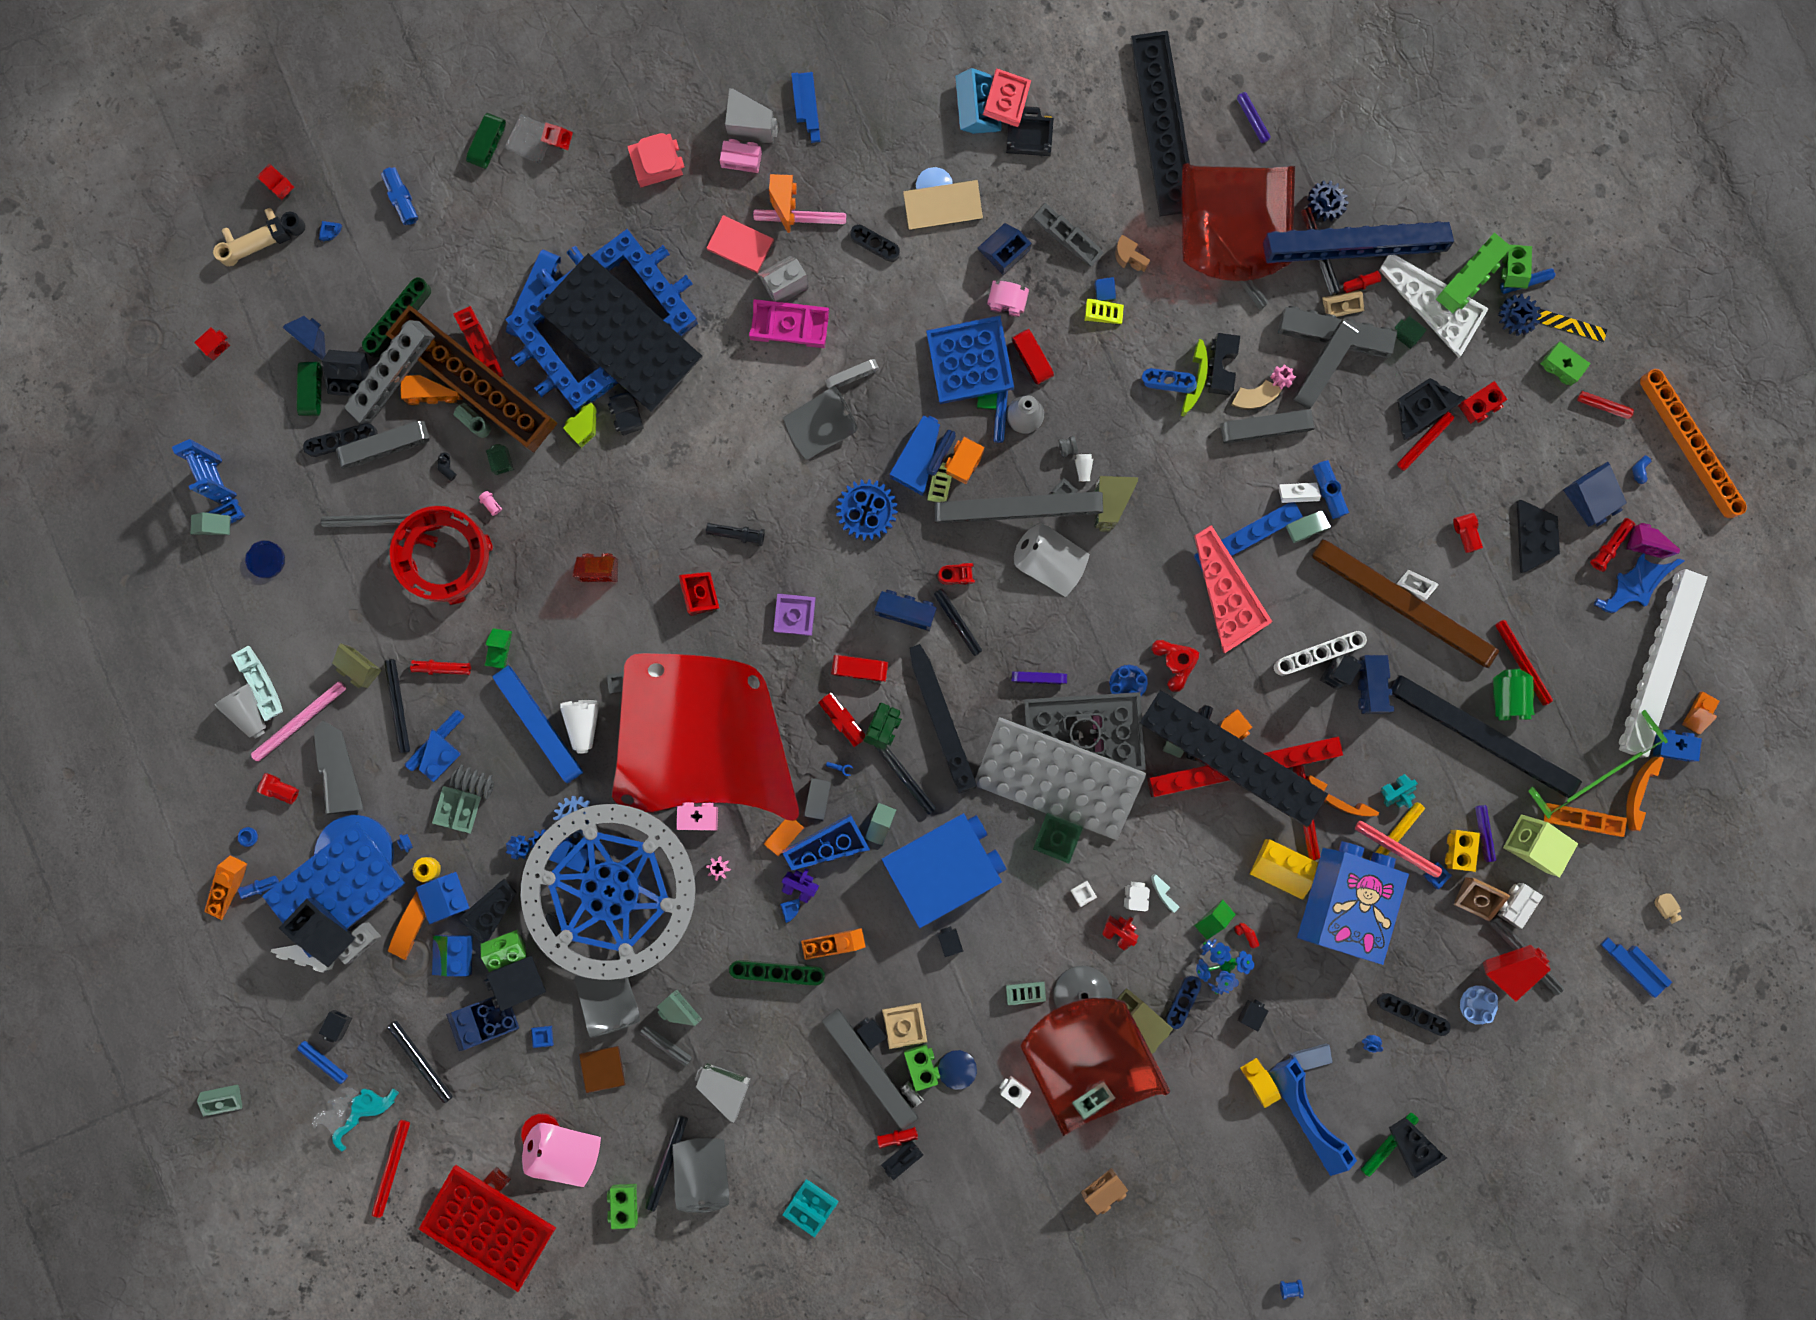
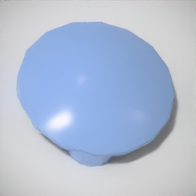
(933, 177)
(1479, 1005)

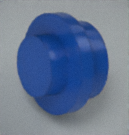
(247, 837)
(404, 842)

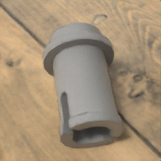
(912, 1095)

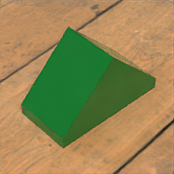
(1215, 920)

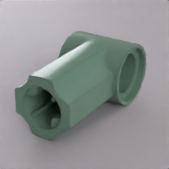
(472, 420)

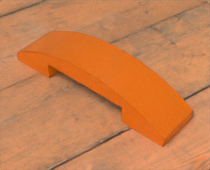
(1360, 809)
(1633, 814)
(408, 928)

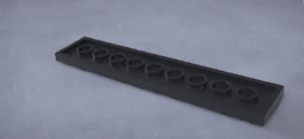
(1161, 117)
(1234, 758)

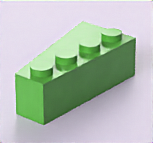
(1474, 273)

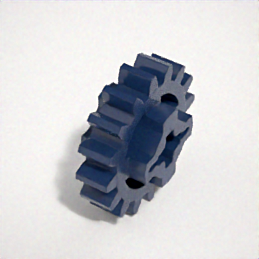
(1327, 200)
(1525, 309)

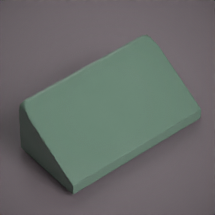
(220, 1100)

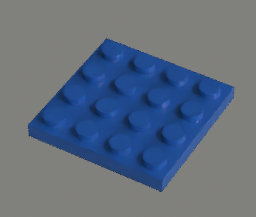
(970, 359)

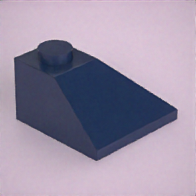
(308, 334)

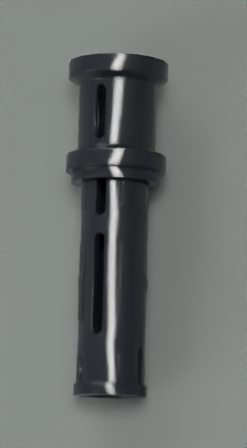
(743, 534)

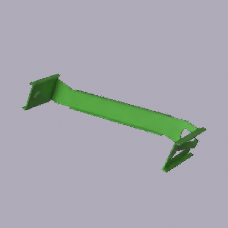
(1548, 812)

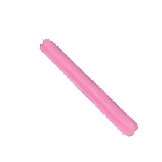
(298, 721)

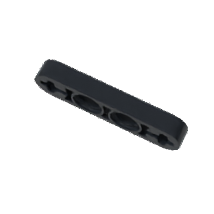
(339, 437)
(1413, 1014)

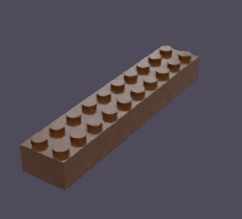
(480, 384)

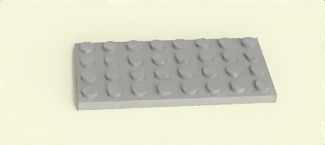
(1059, 778)

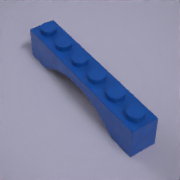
(1331, 1150)

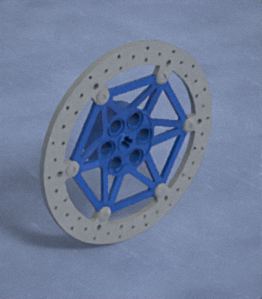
(552, 879)

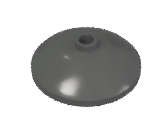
(1078, 981)

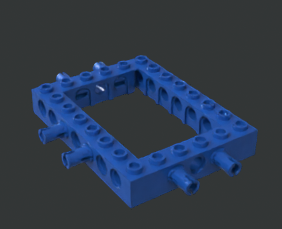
(609, 256)

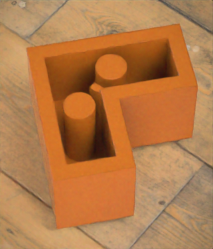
(965, 460)

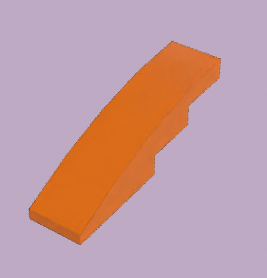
(1587, 820)

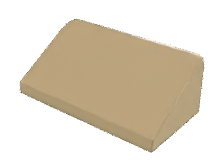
(1344, 303)

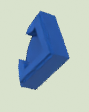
(329, 230)
(790, 909)

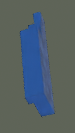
(806, 103)
(1639, 967)

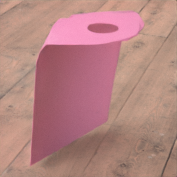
(565, 1155)

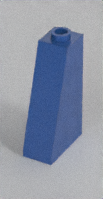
(916, 456)

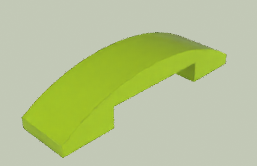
(1200, 356)

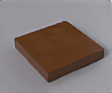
(602, 1069)

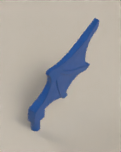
(1637, 584)

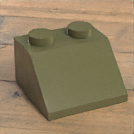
(355, 665)

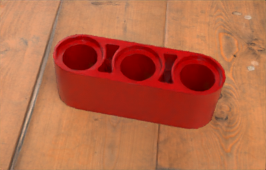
(1032, 356)
(859, 668)

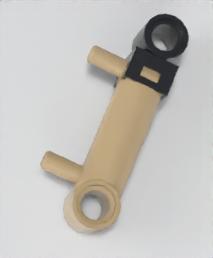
(275, 231)

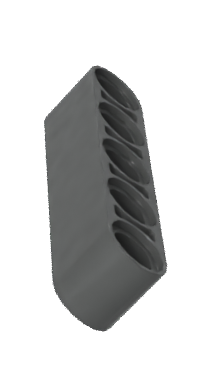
(1326, 363)
(1267, 426)
(382, 444)

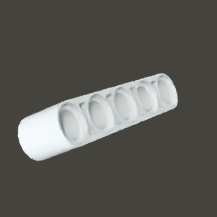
(1328, 649)

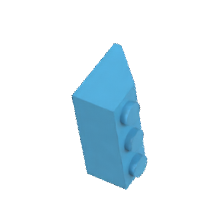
(972, 95)

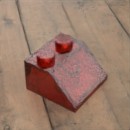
(596, 568)

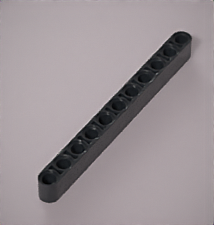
(1485, 737)

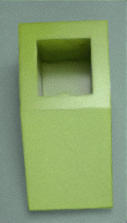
(583, 425)

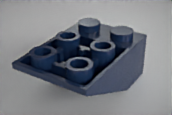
(480, 1023)

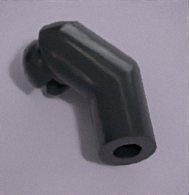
(444, 466)

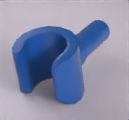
(839, 767)

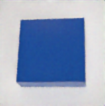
(1438, 882)
(542, 1036)

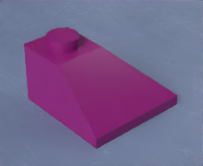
(1651, 542)

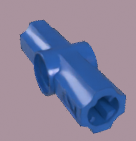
(399, 196)
(1326, 478)

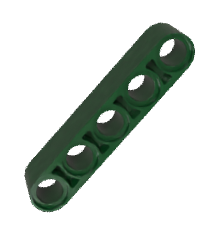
(397, 307)
(768, 976)

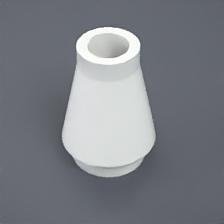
(1084, 466)

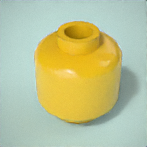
(432, 872)

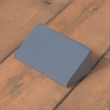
(1313, 1056)

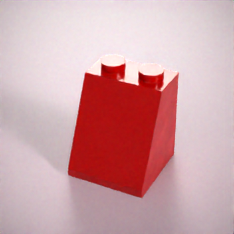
(1517, 970)

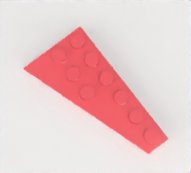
(1233, 601)

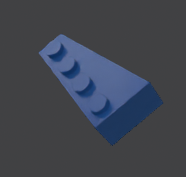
(827, 844)

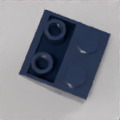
(1005, 247)

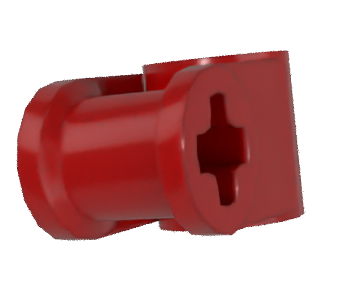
(958, 574)

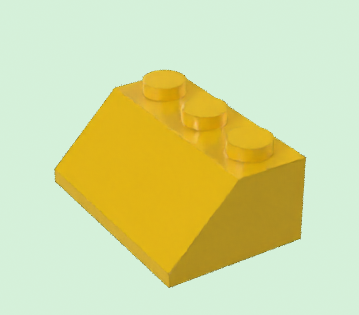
(1284, 869)

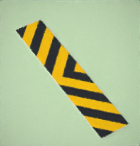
(1572, 325)

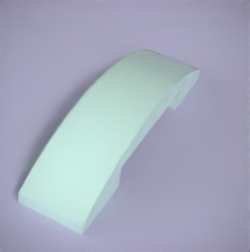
(259, 681)

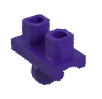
(801, 882)

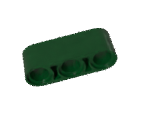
(486, 140)
(309, 388)

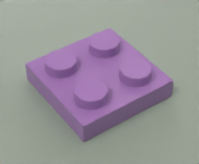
(794, 614)

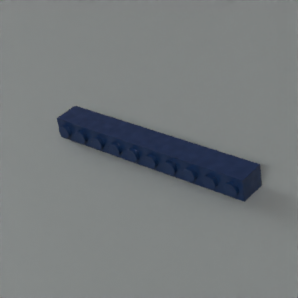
(1358, 242)

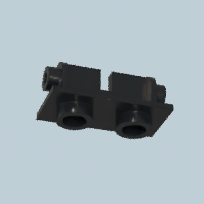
(902, 1160)

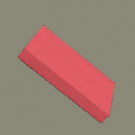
(1007, 97)
(740, 244)

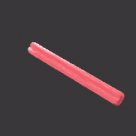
(1398, 849)

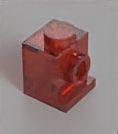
(498, 1179)

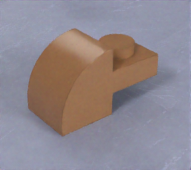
(1126, 253)

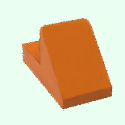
(1701, 713)

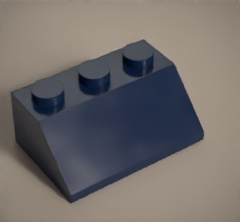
(905, 610)

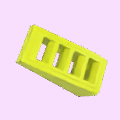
(1103, 318)

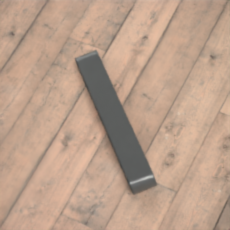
(870, 1069)

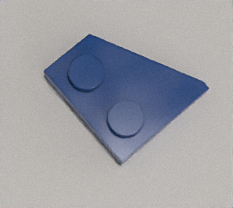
(437, 756)

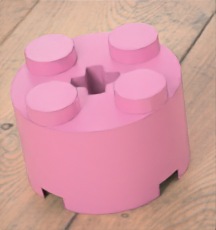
(1007, 297)

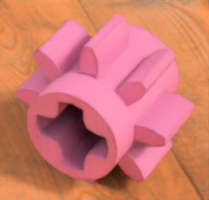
(1282, 377)
(714, 871)

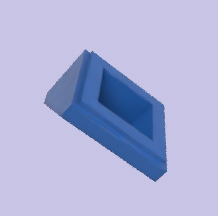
(1105, 289)

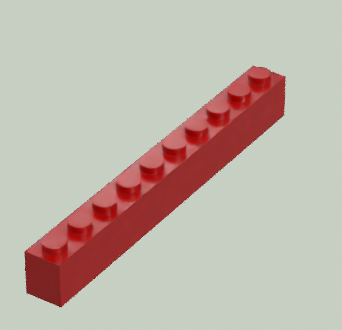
(1206, 776)

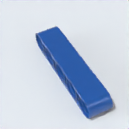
(533, 285)

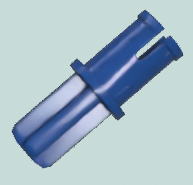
(258, 887)

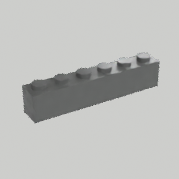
(1319, 328)

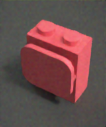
(656, 159)

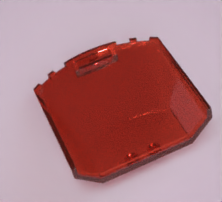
(1230, 215)
(1087, 1046)

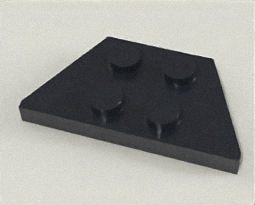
(1425, 405)
(1536, 535)

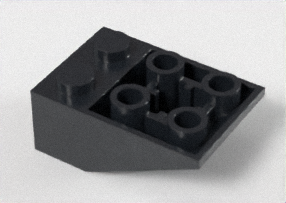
(317, 931)

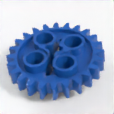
(850, 504)

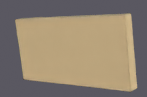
(943, 204)

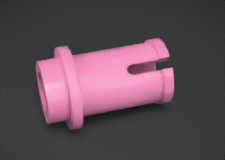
(489, 502)

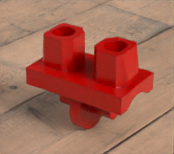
(1123, 929)

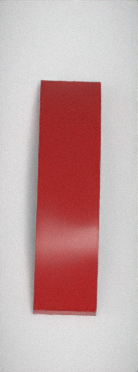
(477, 339)

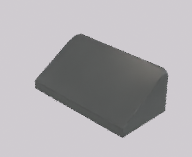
(817, 799)

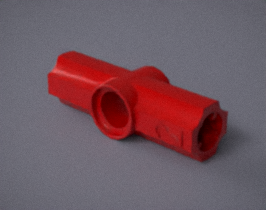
(842, 719)

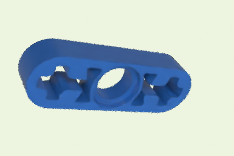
(1163, 374)

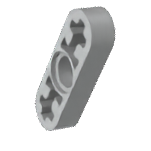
(852, 374)

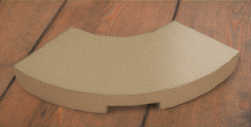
(1257, 397)

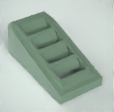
(1009, 993)

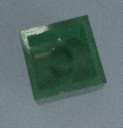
(1058, 837)

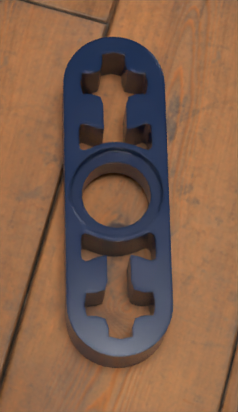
(1186, 1010)

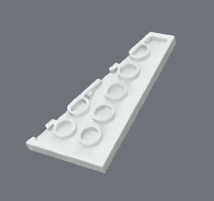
(1421, 293)

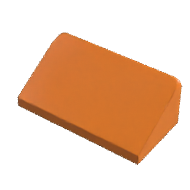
(783, 836)

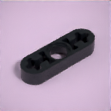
(865, 232)

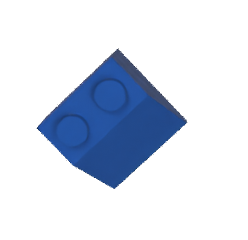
(442, 898)

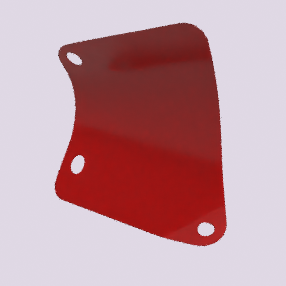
(699, 737)

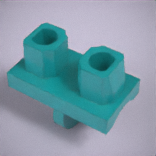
(1406, 787)

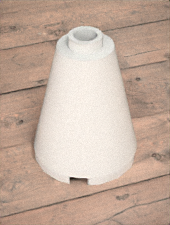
(580, 723)

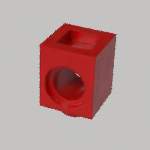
(556, 136)
(212, 343)

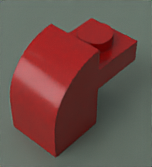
(275, 181)

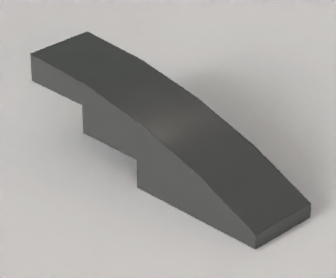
(1067, 234)

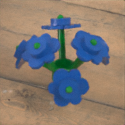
(1221, 955)

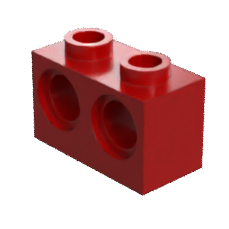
(1481, 400)

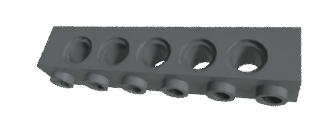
(398, 368)

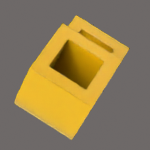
(1261, 1082)

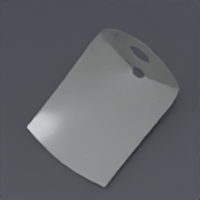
(1055, 561)

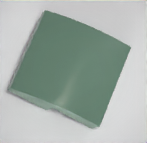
(456, 809)

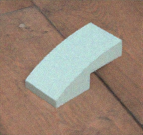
(1161, 888)

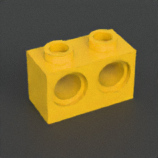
(1468, 851)

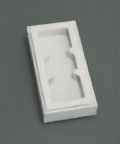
(1299, 492)

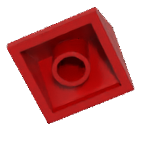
(699, 592)

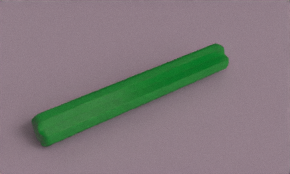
(1384, 1150)

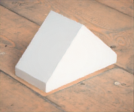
(1417, 585)

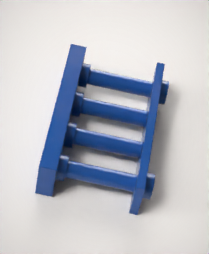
(203, 467)

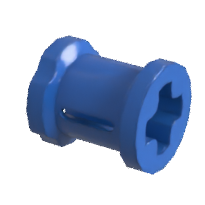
(1291, 1289)

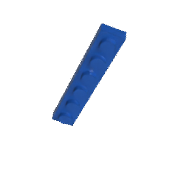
(1259, 529)

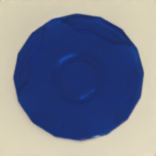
(265, 559)

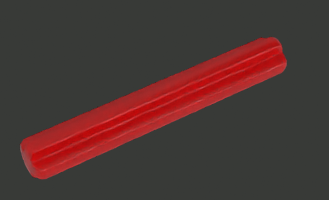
(1425, 441)

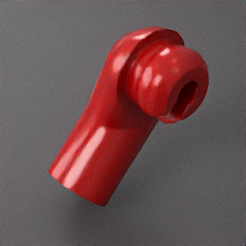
(1241, 929)

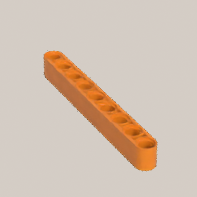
(1701, 447)

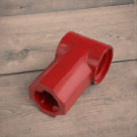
(1467, 528)
(274, 787)

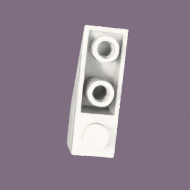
(296, 953)

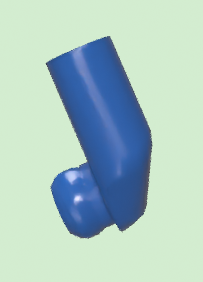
(1639, 470)

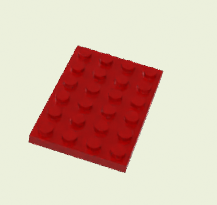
(487, 1228)

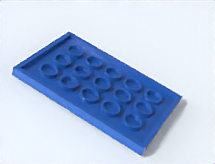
(344, 877)

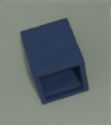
(1596, 495)

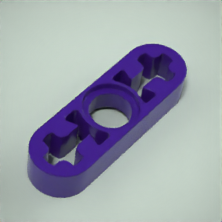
(1039, 677)

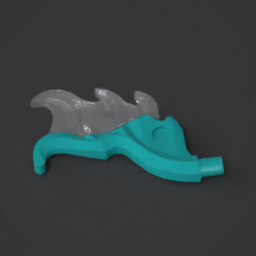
(349, 1109)

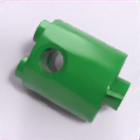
(1513, 695)

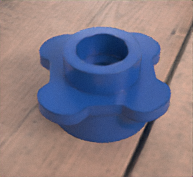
(1372, 1043)

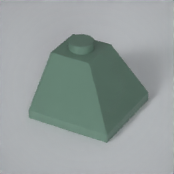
(678, 1010)

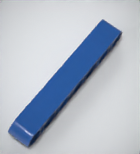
(537, 724)

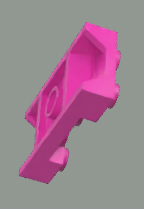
(789, 323)

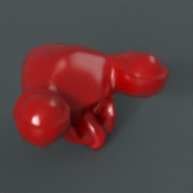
(1180, 661)

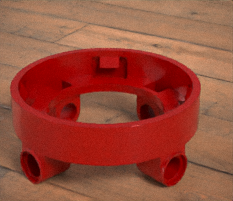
(432, 519)

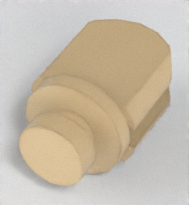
(1668, 907)

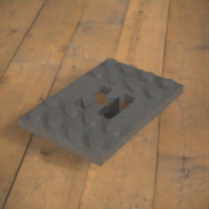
(1119, 730)

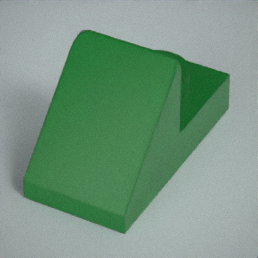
(498, 648)

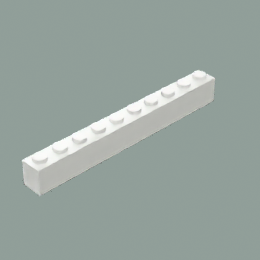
(1663, 661)

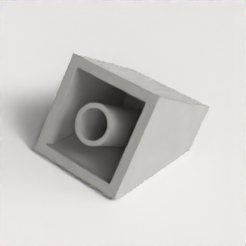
(749, 120)
(784, 279)

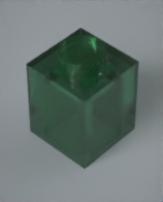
(1409, 331)
(499, 459)

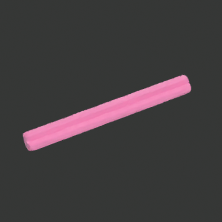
(802, 216)

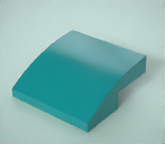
(810, 1208)

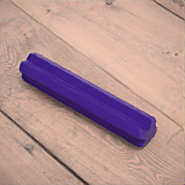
(1253, 117)
(1485, 833)

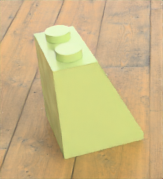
(1541, 845)

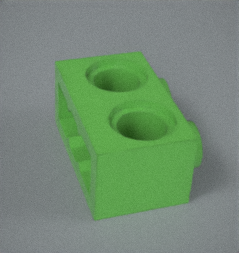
(1517, 266)
(917, 1068)
(627, 1206)

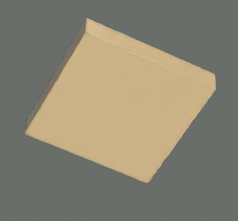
(904, 1025)

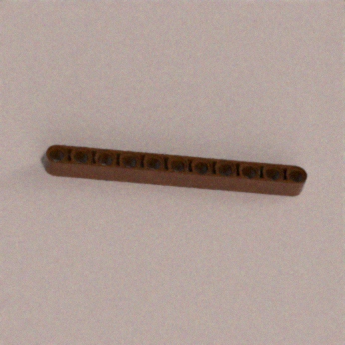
(1405, 603)

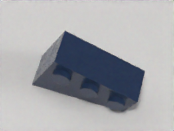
(1374, 685)

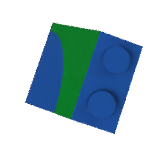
(452, 955)

